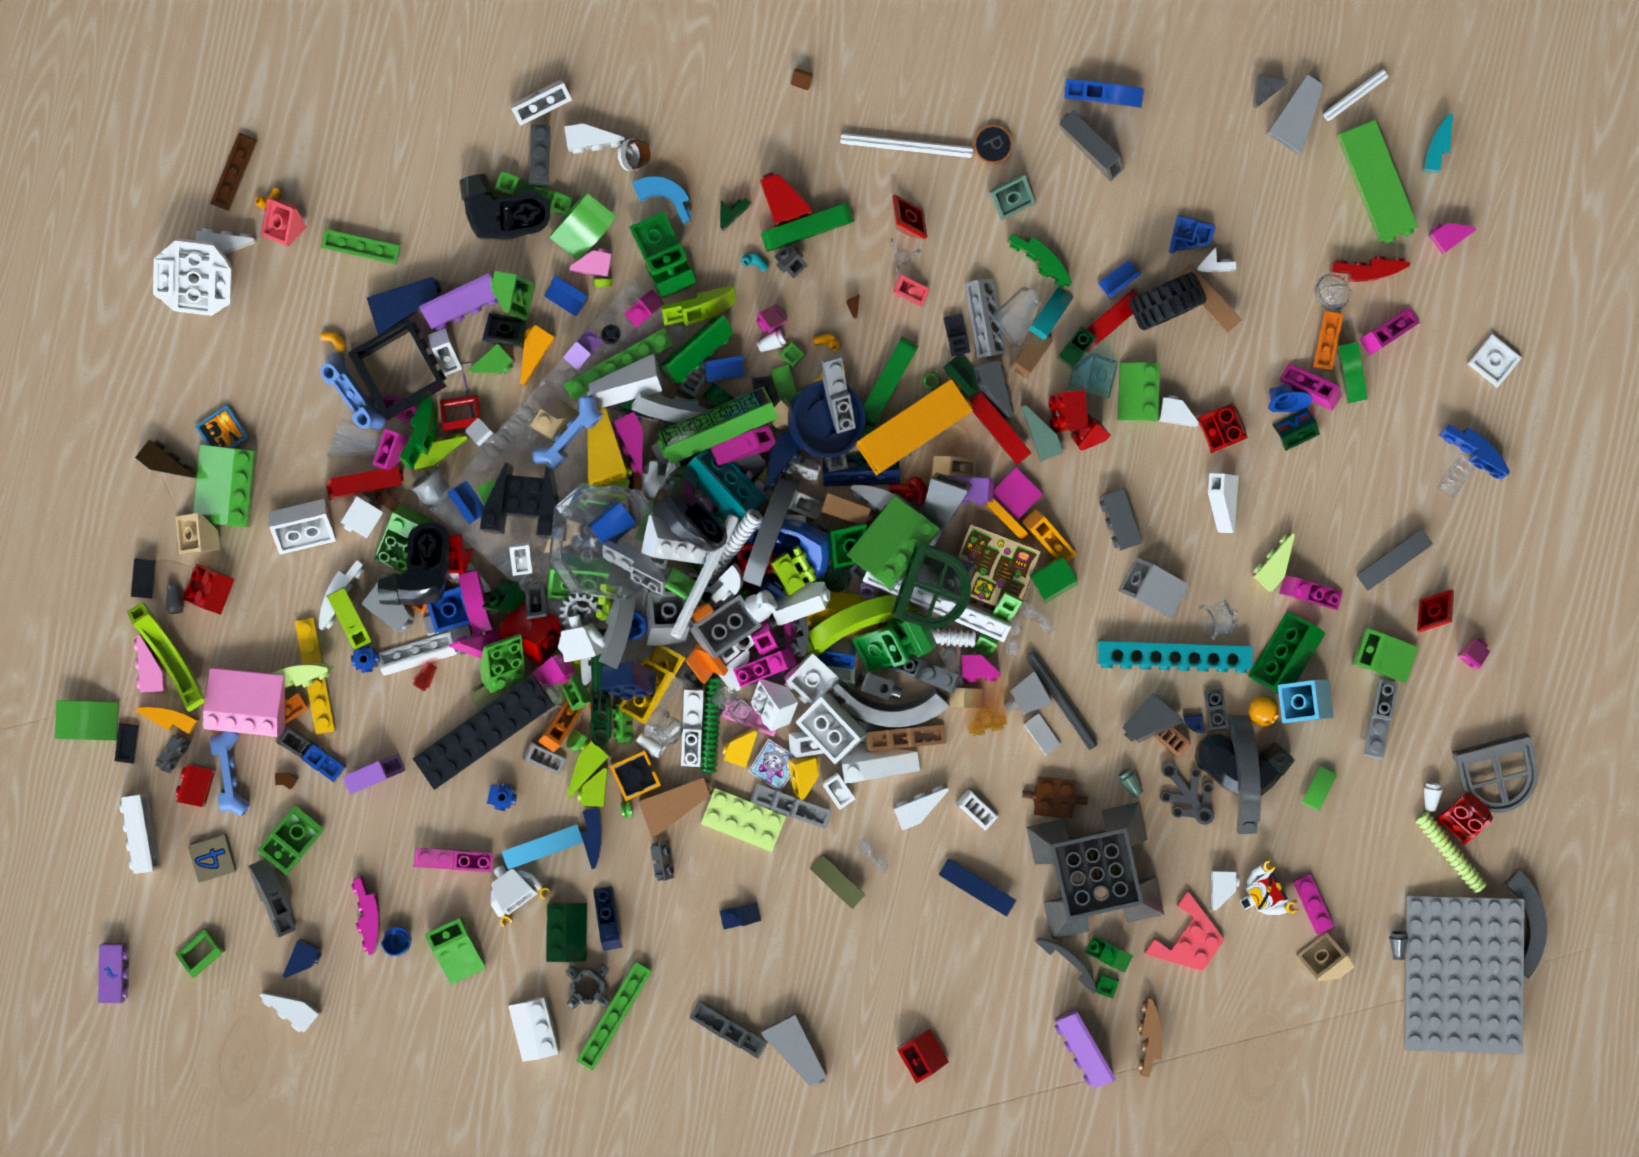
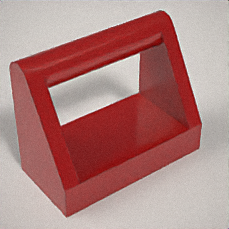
(459, 401)
(1091, 436)

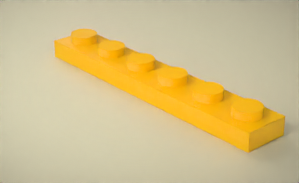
(317, 691)

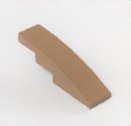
(1215, 304)
(905, 737)

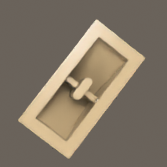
(965, 697)

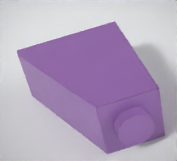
(373, 773)

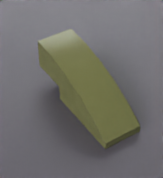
(837, 881)

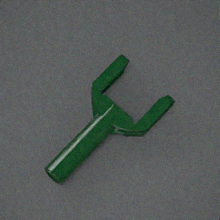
(600, 702)

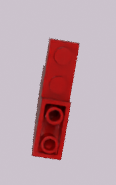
(1377, 269)

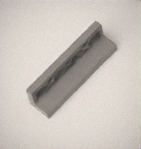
(980, 317)

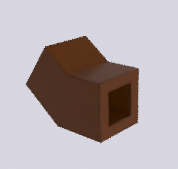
(387, 500)
(285, 779)

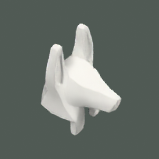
(654, 476)

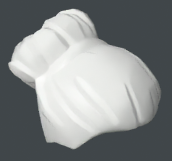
(761, 605)

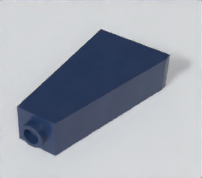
(401, 303)

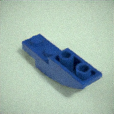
(1104, 93)
(1482, 452)

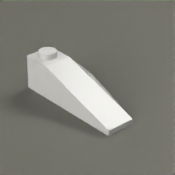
(867, 765)

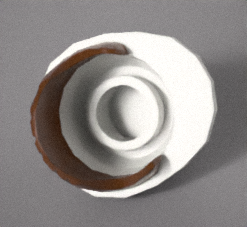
(633, 154)

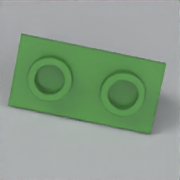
(622, 732)

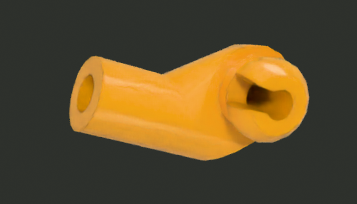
(335, 338)

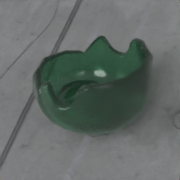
(838, 579)

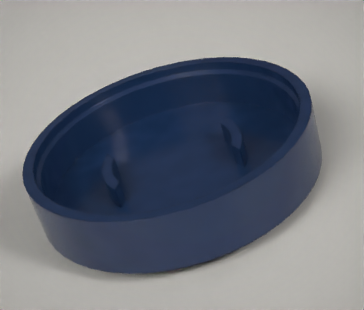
(813, 425)

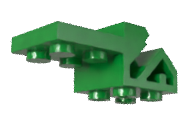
(663, 255)
(893, 644)

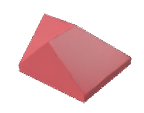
(282, 222)

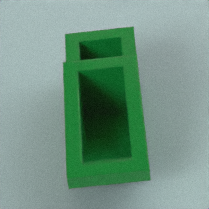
(1352, 372)

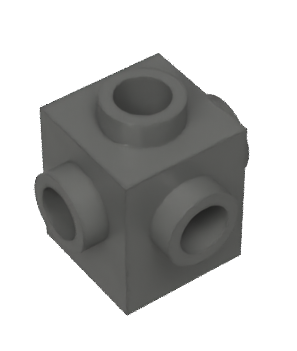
(790, 261)

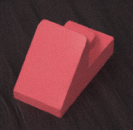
(910, 290)

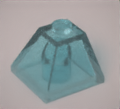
(1094, 375)

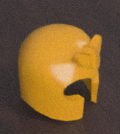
(1263, 710)

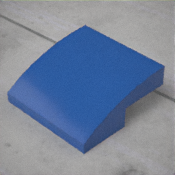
(612, 523)

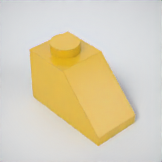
(740, 747)
(803, 774)

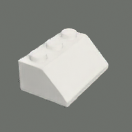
(301, 526)
(831, 728)
(534, 1029)

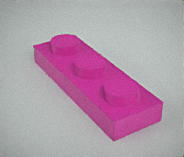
(1313, 904)

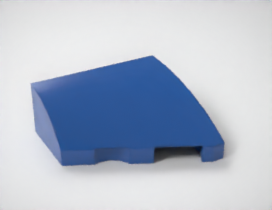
(1190, 234)

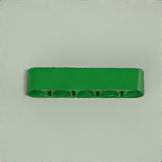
(807, 227)
(888, 380)

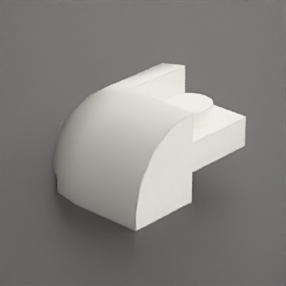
(727, 585)

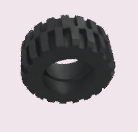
(1167, 301)

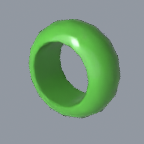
(933, 387)

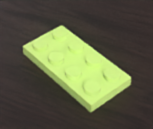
(743, 819)

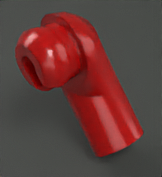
(920, 488)
(904, 489)

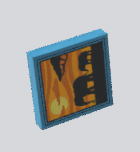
(222, 429)

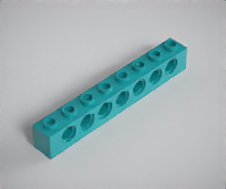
(1243, 653)

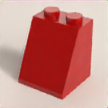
(782, 200)
(538, 635)

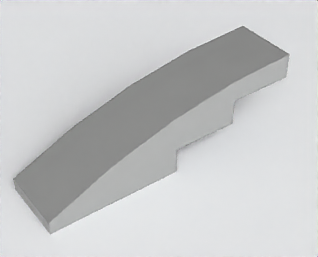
(665, 408)
(617, 632)
(790, 806)

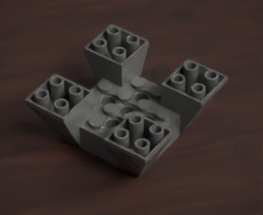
(1123, 890)

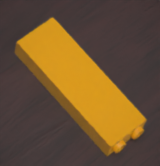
(914, 426)

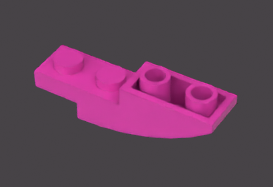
(453, 859)
(369, 923)

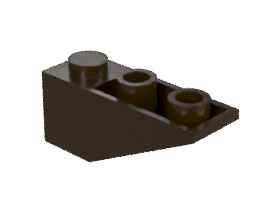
(159, 460)

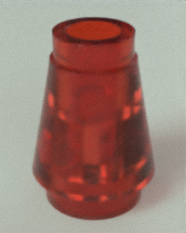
(424, 677)

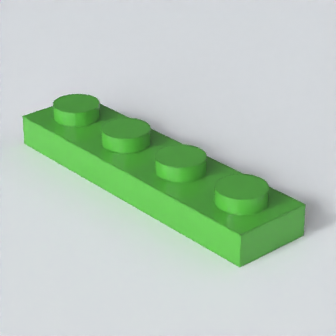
(360, 246)

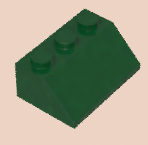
(566, 932)

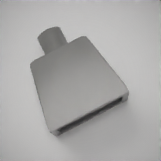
(1028, 695)

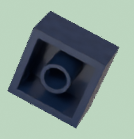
(628, 680)

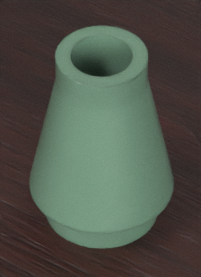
(1130, 782)

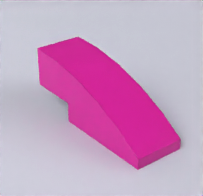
(474, 599)

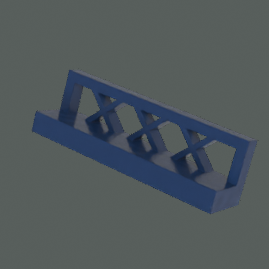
(860, 474)

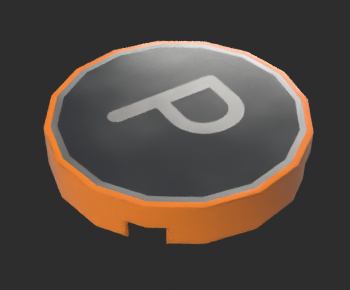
(993, 144)

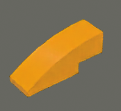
(169, 717)

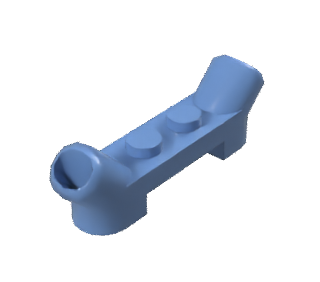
(364, 412)
(588, 417)
(229, 799)

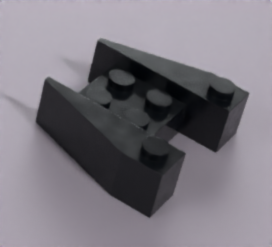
(521, 498)

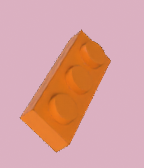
(1327, 340)

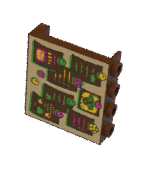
(1000, 565)

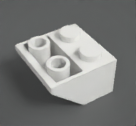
(774, 704)

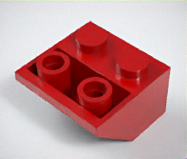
(1068, 411)
(208, 589)
(195, 785)
(922, 1055)

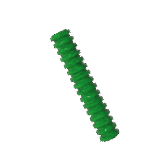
(711, 728)

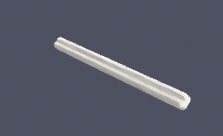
(906, 145)
(702, 582)

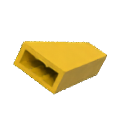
(604, 456)

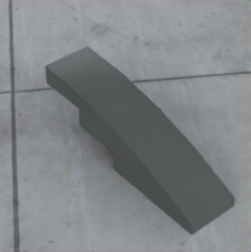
(1394, 559)
(728, 1029)

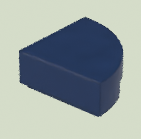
(1195, 723)

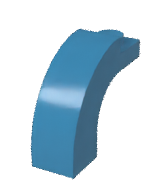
(663, 187)

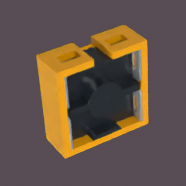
(635, 775)

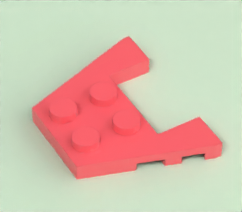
(1196, 943)

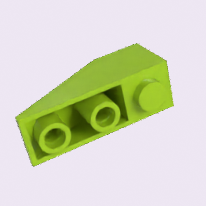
(440, 450)
(348, 618)

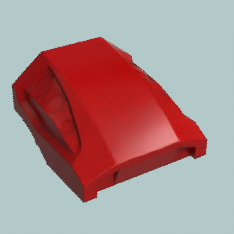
(1222, 427)
(1466, 817)

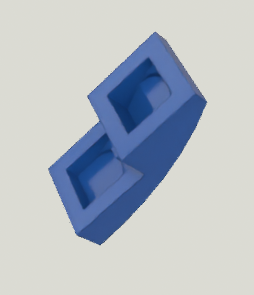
(323, 762)

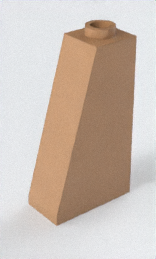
(669, 806)

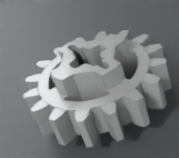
(582, 603)

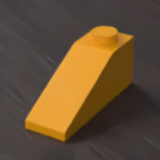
(535, 348)
(1048, 536)

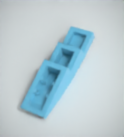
(542, 846)

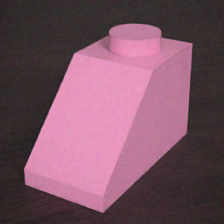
(594, 263)

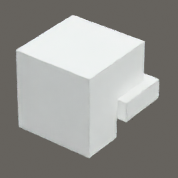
(361, 516)

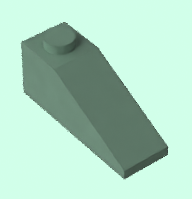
(1044, 438)

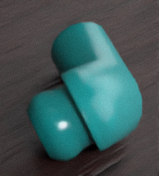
(752, 259)

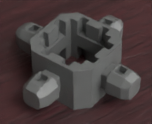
(573, 973)

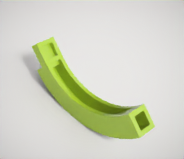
(851, 620)
(168, 654)

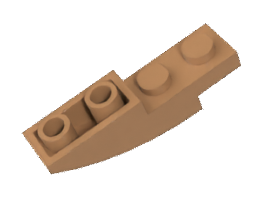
(1151, 1029)

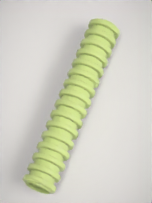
(1451, 852)

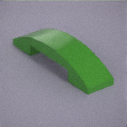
(514, 186)
(1005, 610)

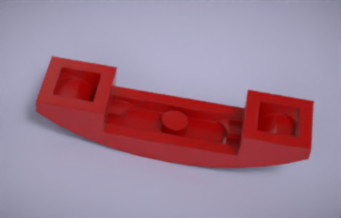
(1111, 319)

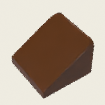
(801, 79)
(853, 304)

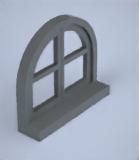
(1493, 750)

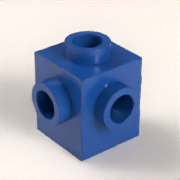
(372, 659)
(494, 796)

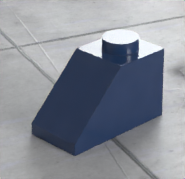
(302, 958)

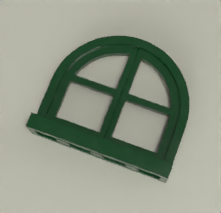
(910, 581)

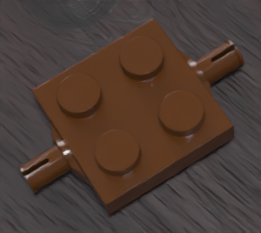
(1054, 797)

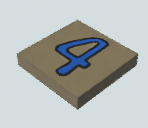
(211, 858)

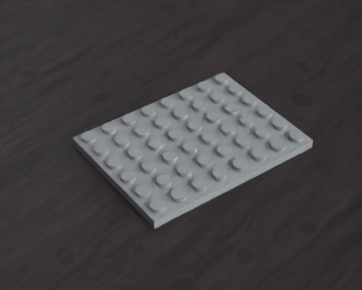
(1464, 974)

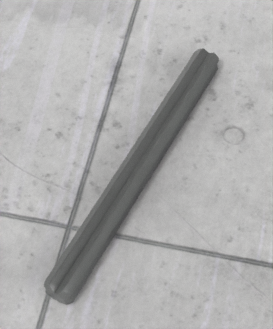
(1061, 700)

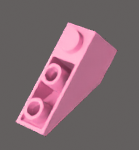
(151, 672)

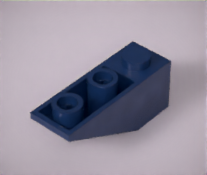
(779, 457)
(607, 919)

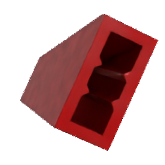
(363, 482)

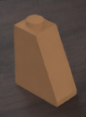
(1031, 355)
(846, 510)

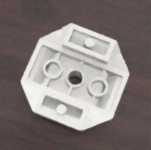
(188, 293)

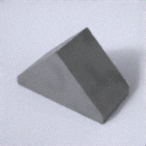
(1265, 88)

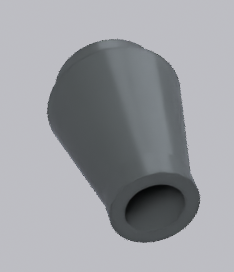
(174, 601)
(1398, 944)

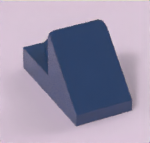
(740, 915)

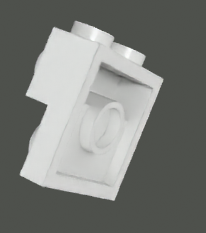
(810, 679)

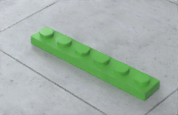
(651, 345)
(614, 1015)

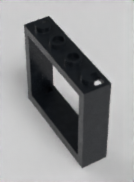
(379, 342)

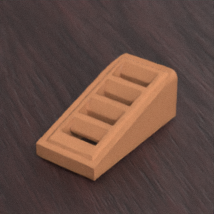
(1181, 749)

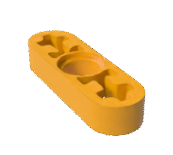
(1006, 519)

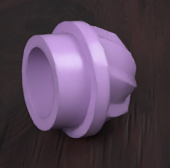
(868, 591)

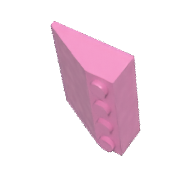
(245, 702)

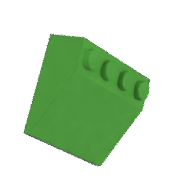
(225, 485)
(890, 541)

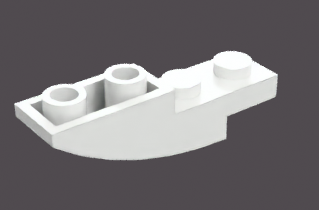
(340, 580)
(692, 727)

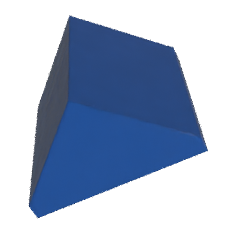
(449, 611)

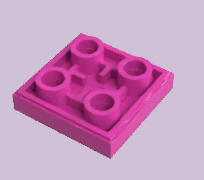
(1016, 494)

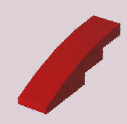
(999, 429)

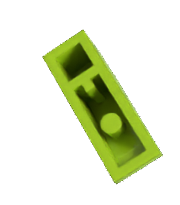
(587, 763)

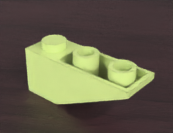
(1275, 567)

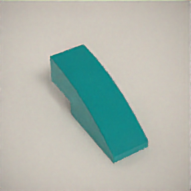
(1438, 145)
(1051, 313)

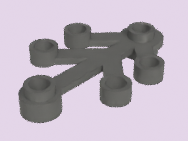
(1189, 796)

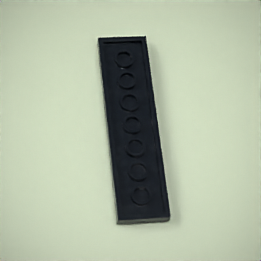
(483, 731)

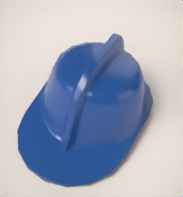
(1286, 399)

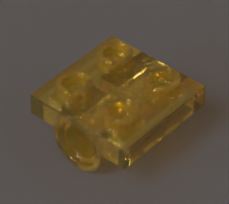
(994, 723)

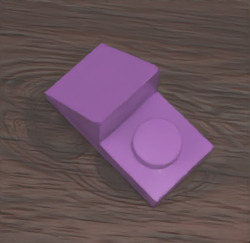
(583, 349)

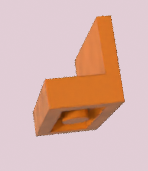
(704, 664)

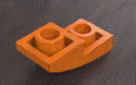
(701, 612)

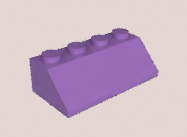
(459, 302)
(1084, 1048)

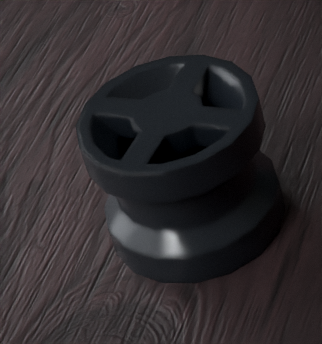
(610, 332)

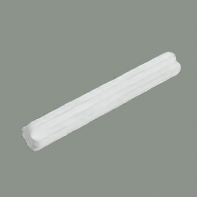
(1355, 95)

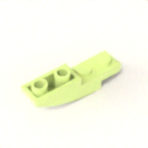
(305, 673)

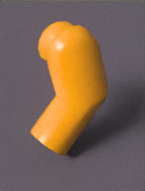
(261, 202)
(827, 339)

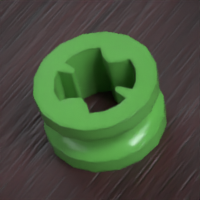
(626, 809)

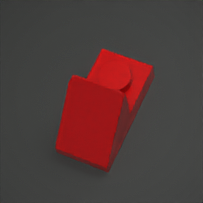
(458, 555)

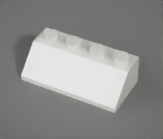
(663, 544)
(140, 833)

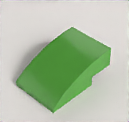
(582, 226)
(86, 720)
(290, 840)

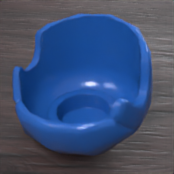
(638, 626)
(396, 941)

